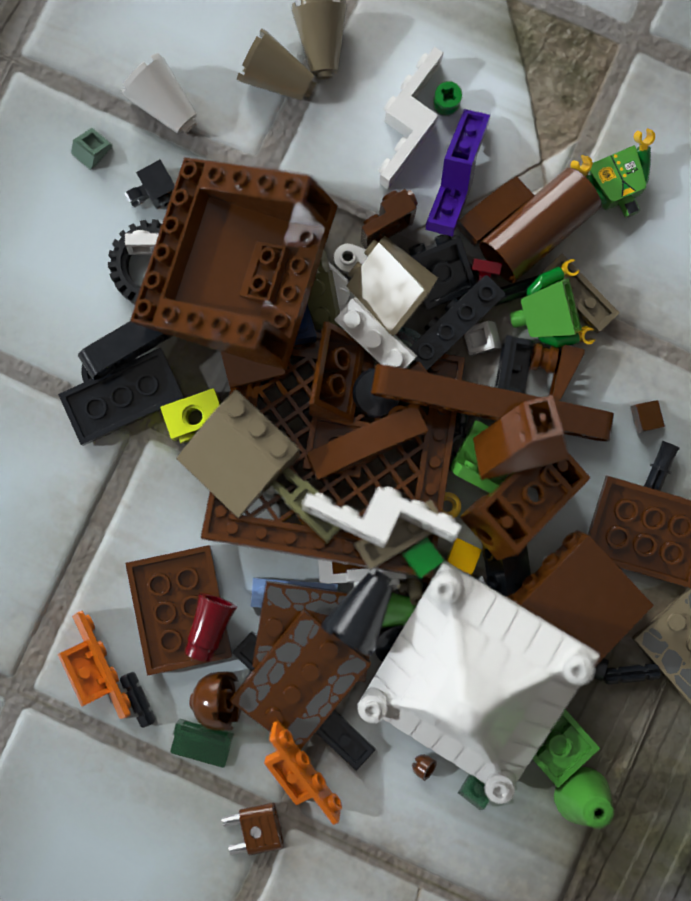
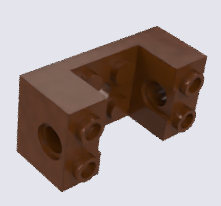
(510, 519)

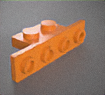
(89, 670)
(297, 776)

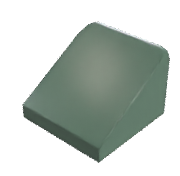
(90, 148)

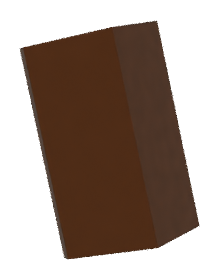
(336, 371)

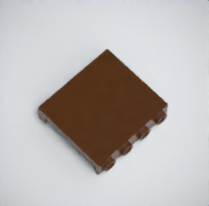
(583, 594)

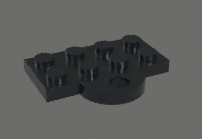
(120, 397)

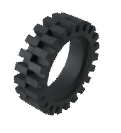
(120, 261)

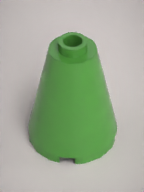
(585, 798)

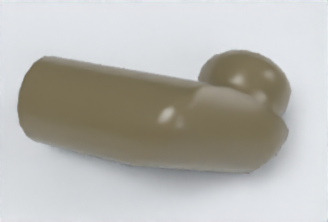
(413, 588)

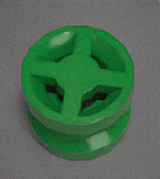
(445, 105)

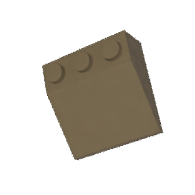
(238, 454)

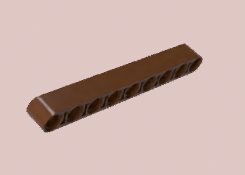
(482, 400)

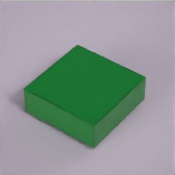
(423, 557)

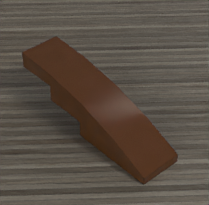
(366, 442)

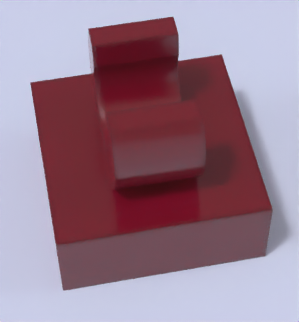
(485, 267)

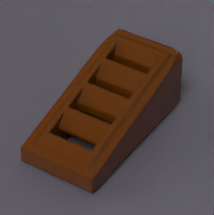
(567, 363)

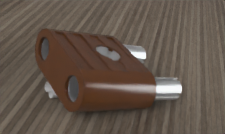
(260, 829)

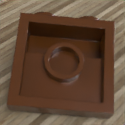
(395, 215)

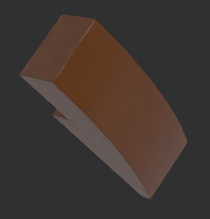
(494, 210)

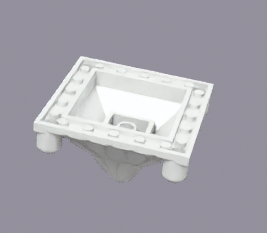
(477, 679)

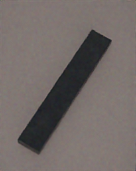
(334, 731)

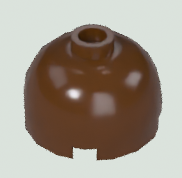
(212, 701)

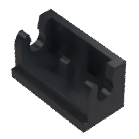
(514, 364)

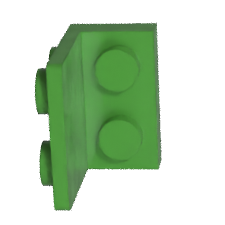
(466, 465)

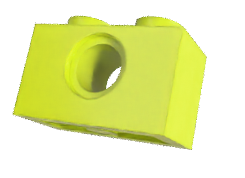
(178, 412)

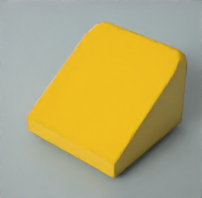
(463, 556)

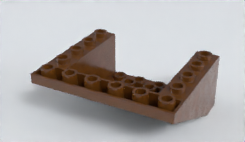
(236, 259)

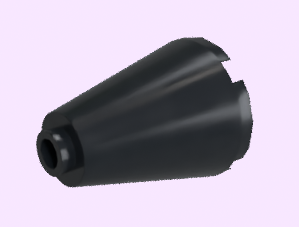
(361, 613)

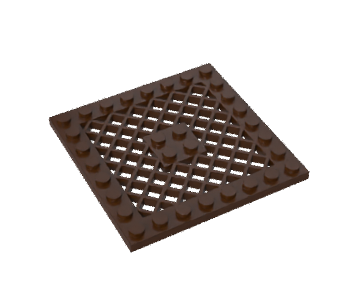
(301, 540)

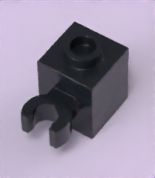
(155, 185)

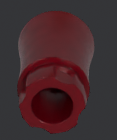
(208, 626)

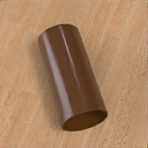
(541, 224)

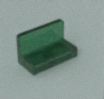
(200, 743)

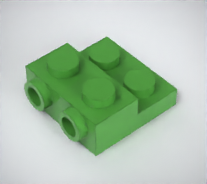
(564, 749)

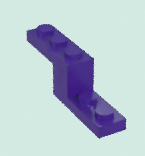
(458, 172)

